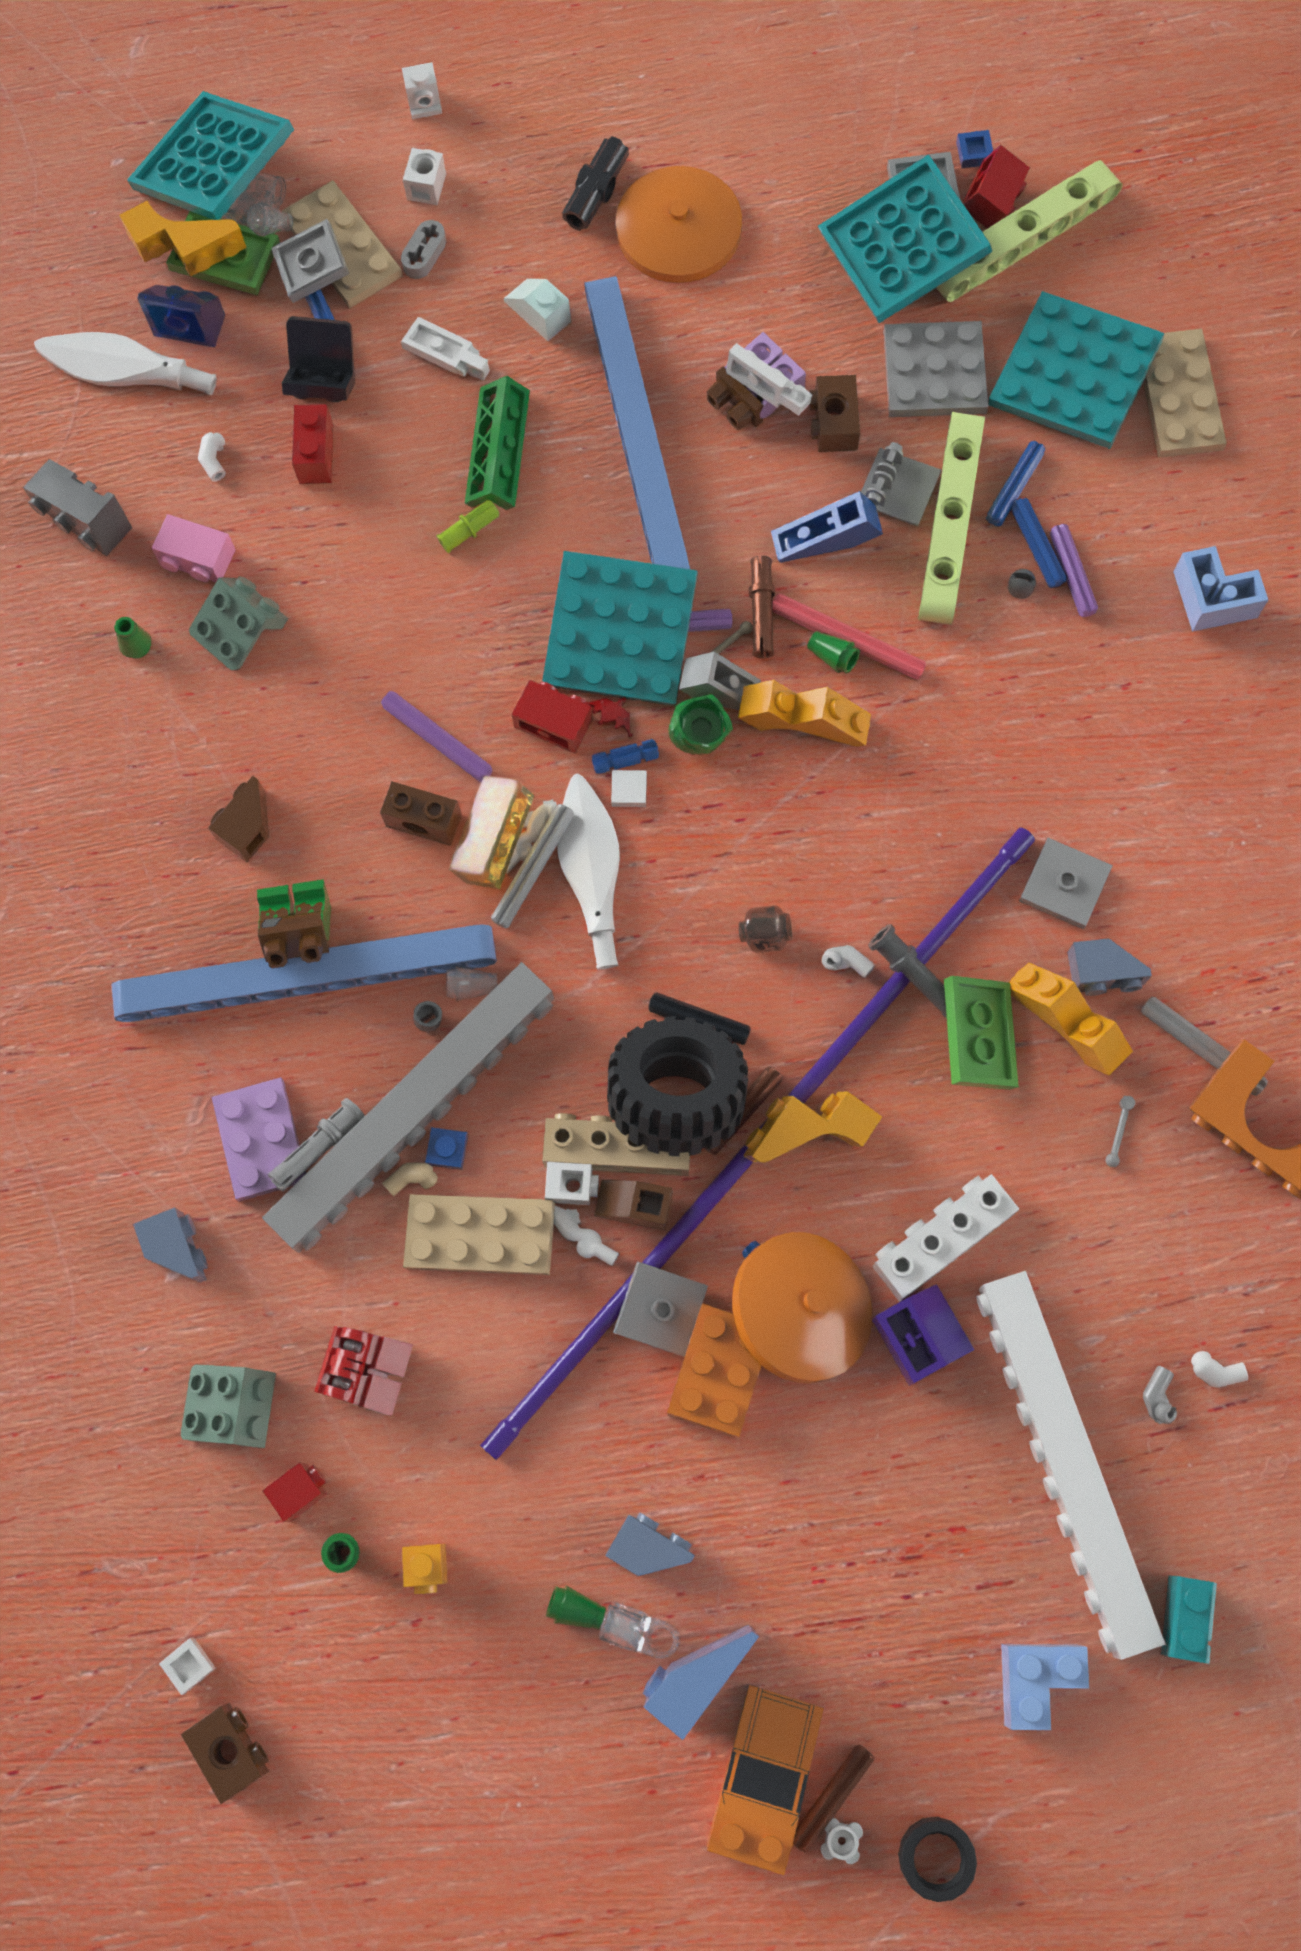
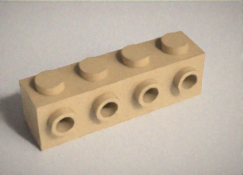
(604, 1147)

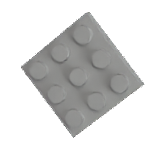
(935, 368)

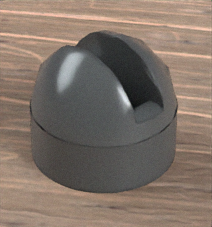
(1021, 587)
(423, 1012)

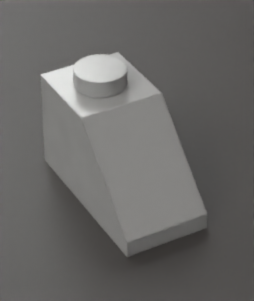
(716, 676)

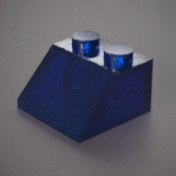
(182, 314)

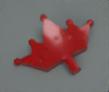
(612, 713)

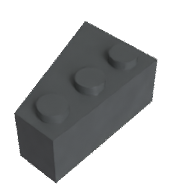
(77, 507)

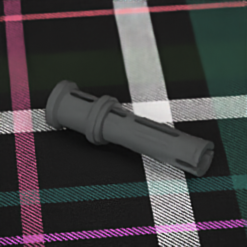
(904, 960)

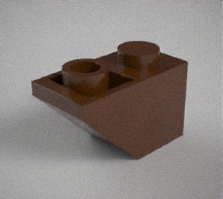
(244, 821)
(634, 1203)

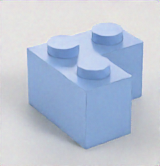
(1215, 598)
(1030, 1674)

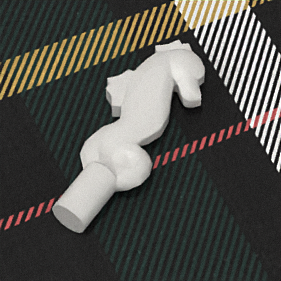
(534, 825)
(588, 1240)

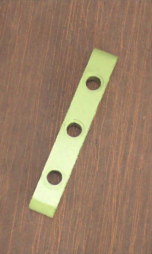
(1036, 225)
(948, 534)

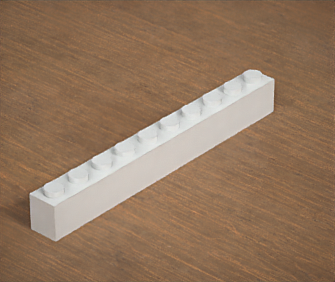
(1070, 1467)

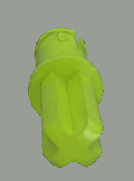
(468, 525)

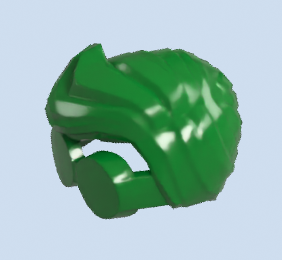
(699, 725)

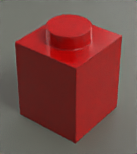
(296, 1491)

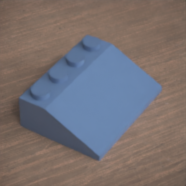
(691, 1683)

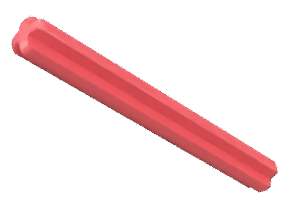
(865, 643)

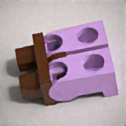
(747, 404)

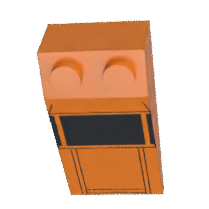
(765, 1780)

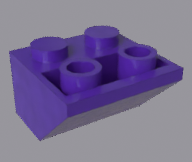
(922, 1334)

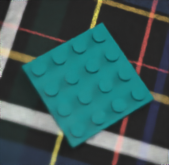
(210, 155)
(904, 238)
(1076, 369)
(620, 628)

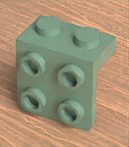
(234, 620)
(228, 1405)

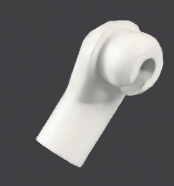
(207, 455)
(847, 957)
(1214, 1373)

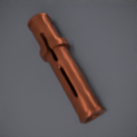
(762, 593)

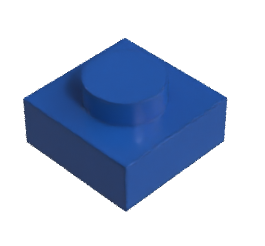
(973, 147)
(446, 1148)

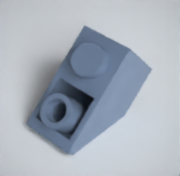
(1104, 966)
(169, 1243)
(645, 1550)

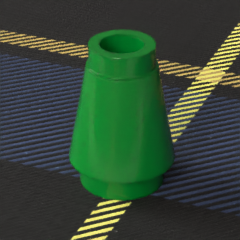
(132, 638)
(834, 651)
(331, 1553)
(574, 1609)

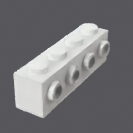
(945, 1237)

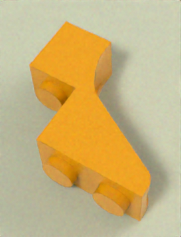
(195, 242)
(814, 712)
(1066, 1011)
(794, 1123)

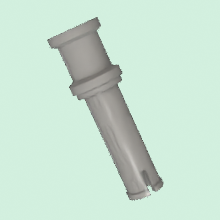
(329, 1133)

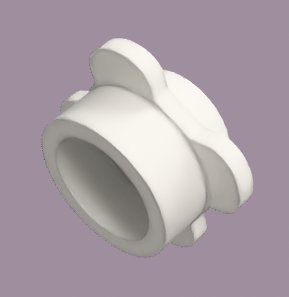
(849, 1850)

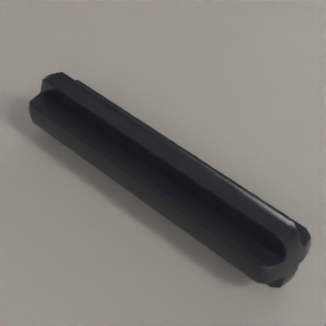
(670, 1007)

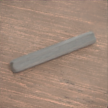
(532, 866)
(1190, 1036)

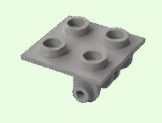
(900, 484)

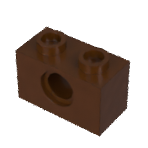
(839, 396)
(421, 813)
(205, 1741)

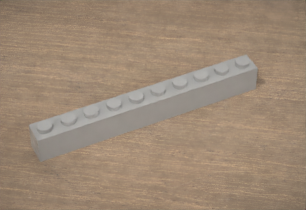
(408, 1108)

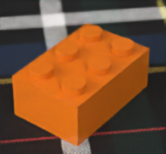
(715, 1375)

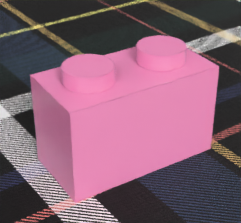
(193, 549)

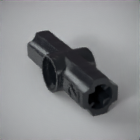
(595, 183)

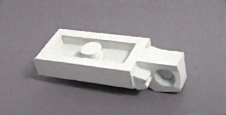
(445, 349)
(766, 381)

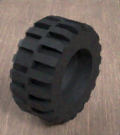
(673, 1121)

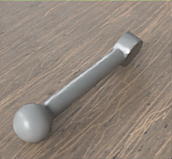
(1126, 1104)

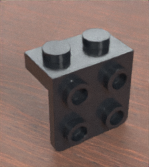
(319, 359)

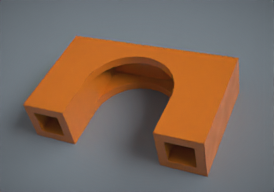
(1223, 1107)

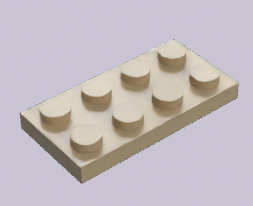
(365, 256)
(1183, 397)
(479, 1234)

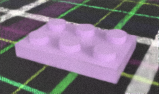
(255, 1135)

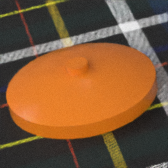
(679, 224)
(802, 1307)

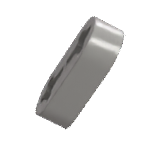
(419, 247)

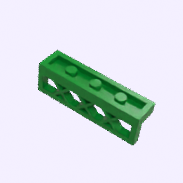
(502, 442)

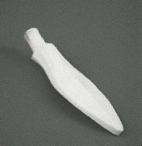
(119, 361)
(591, 865)

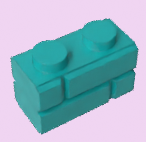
(1189, 1619)

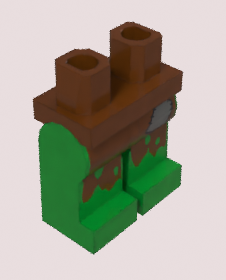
(294, 928)

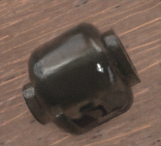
(766, 929)

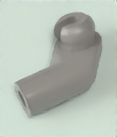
(1156, 1399)

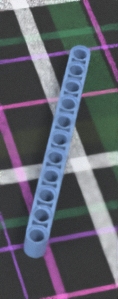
(635, 424)
(339, 969)

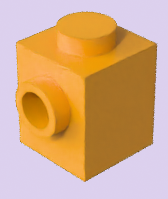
(424, 1567)

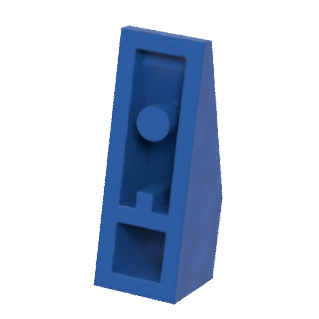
(828, 529)

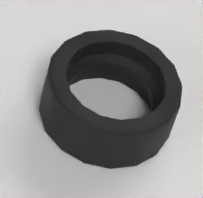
(966, 1873)

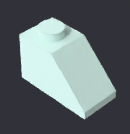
(540, 306)

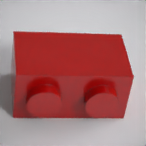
(996, 187)
(312, 444)
(552, 715)

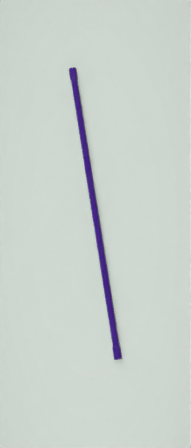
(510, 1427)

